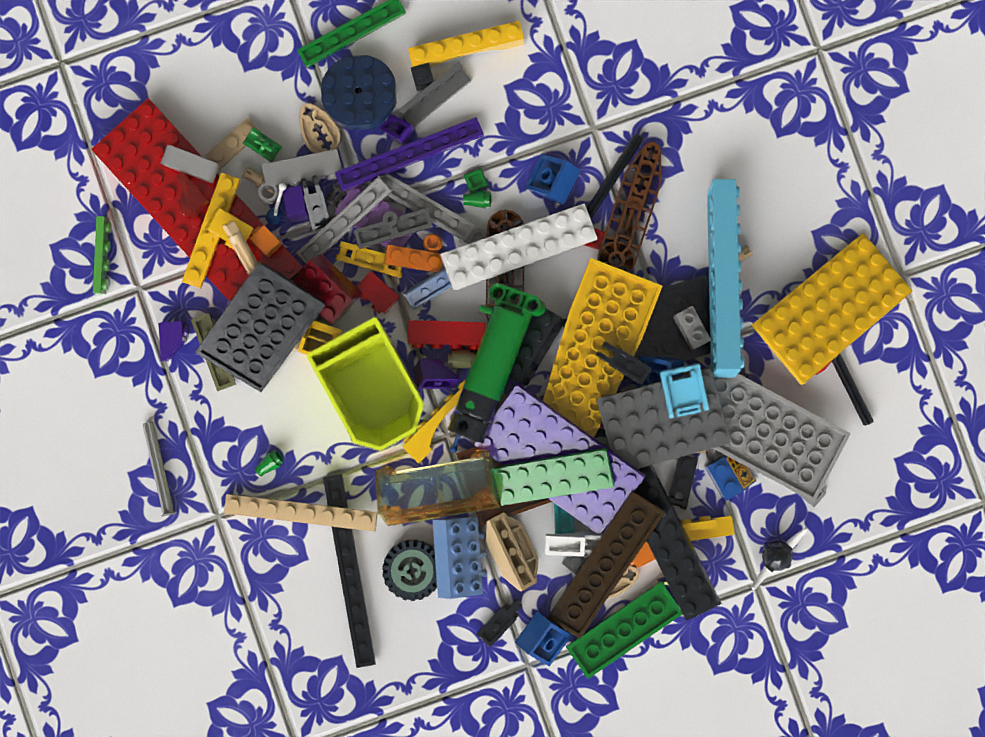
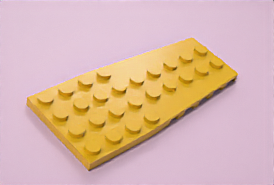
(609, 309)

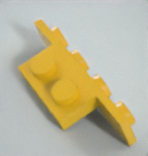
(708, 527)

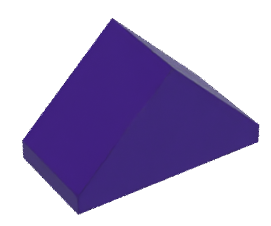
(398, 129)
(295, 203)

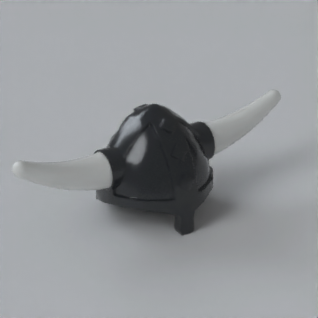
(777, 556)

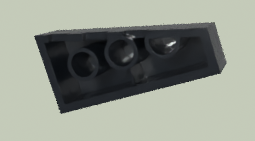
(535, 345)

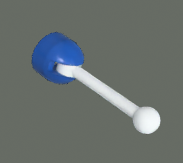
(274, 215)

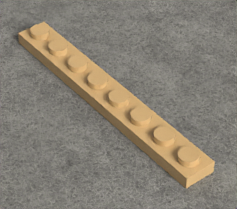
(301, 512)

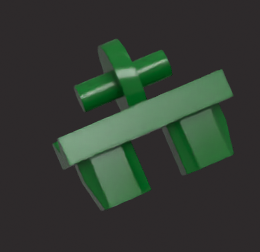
(262, 144)

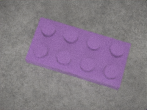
(374, 216)

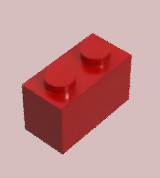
(377, 293)

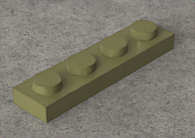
(220, 377)

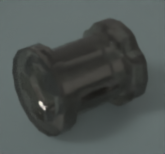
(329, 199)

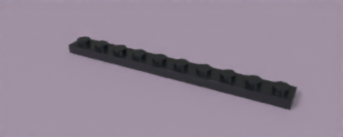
(350, 577)

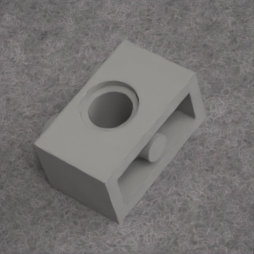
(691, 328)

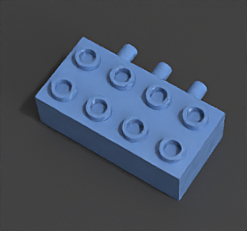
(458, 557)

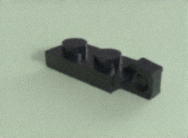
(499, 623)

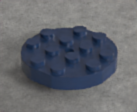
(359, 92)

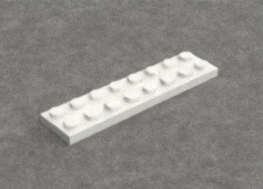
(518, 247)

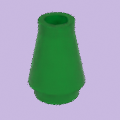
(478, 199)
(269, 463)

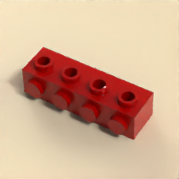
(445, 333)

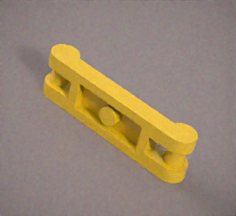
(366, 259)

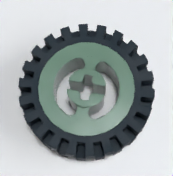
(393, 574)

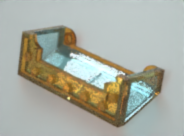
(436, 490)

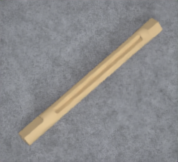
(243, 250)

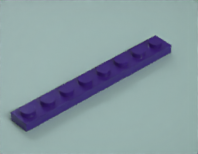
(409, 154)

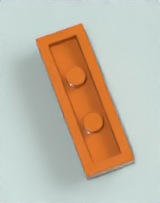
(412, 259)

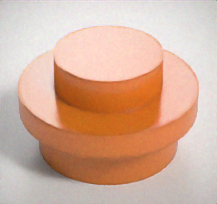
(432, 243)

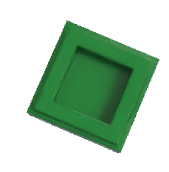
(475, 180)

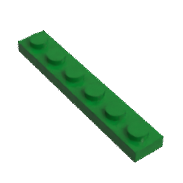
(351, 32)

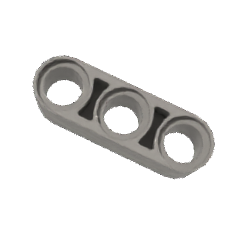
(190, 164)

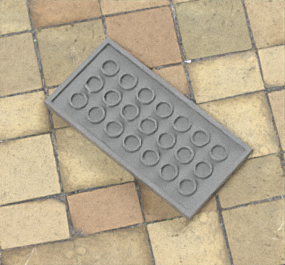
(778, 436)

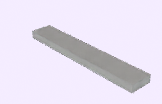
(345, 220)

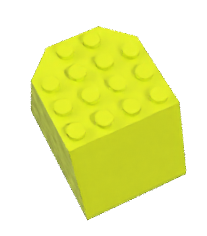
(369, 386)

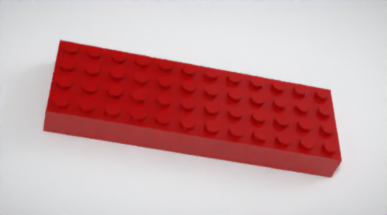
(134, 157)

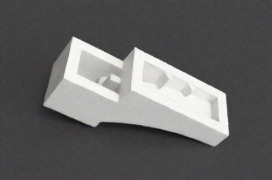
(571, 543)

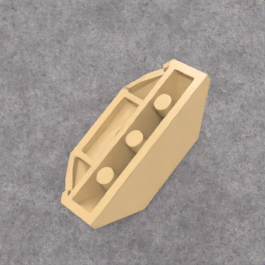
(512, 551)

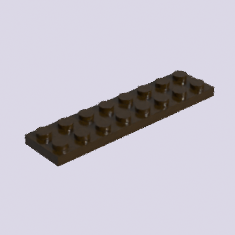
(606, 564)

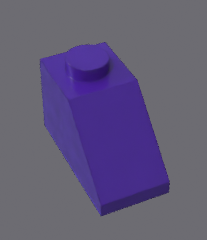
(171, 338)
(434, 375)

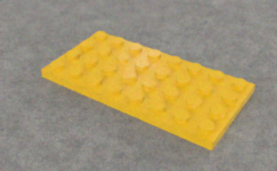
(832, 308)

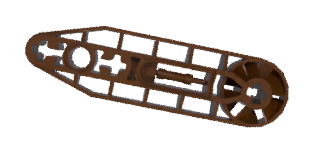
(634, 201)
(493, 229)

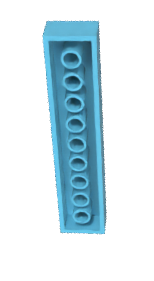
(724, 278)

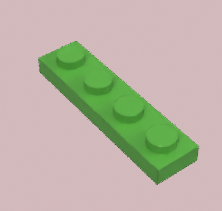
(102, 247)

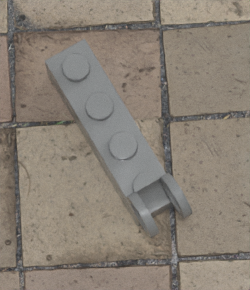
(294, 169)

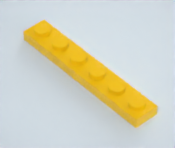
(205, 244)

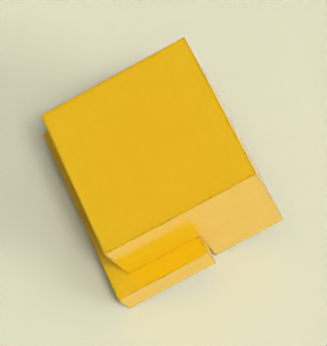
(317, 336)

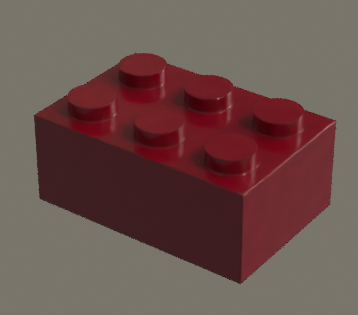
(329, 285)

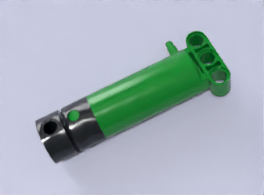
(493, 361)

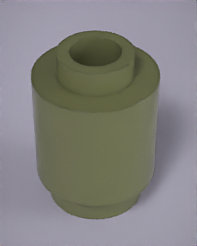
(461, 358)

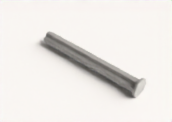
(158, 469)

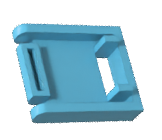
(684, 393)

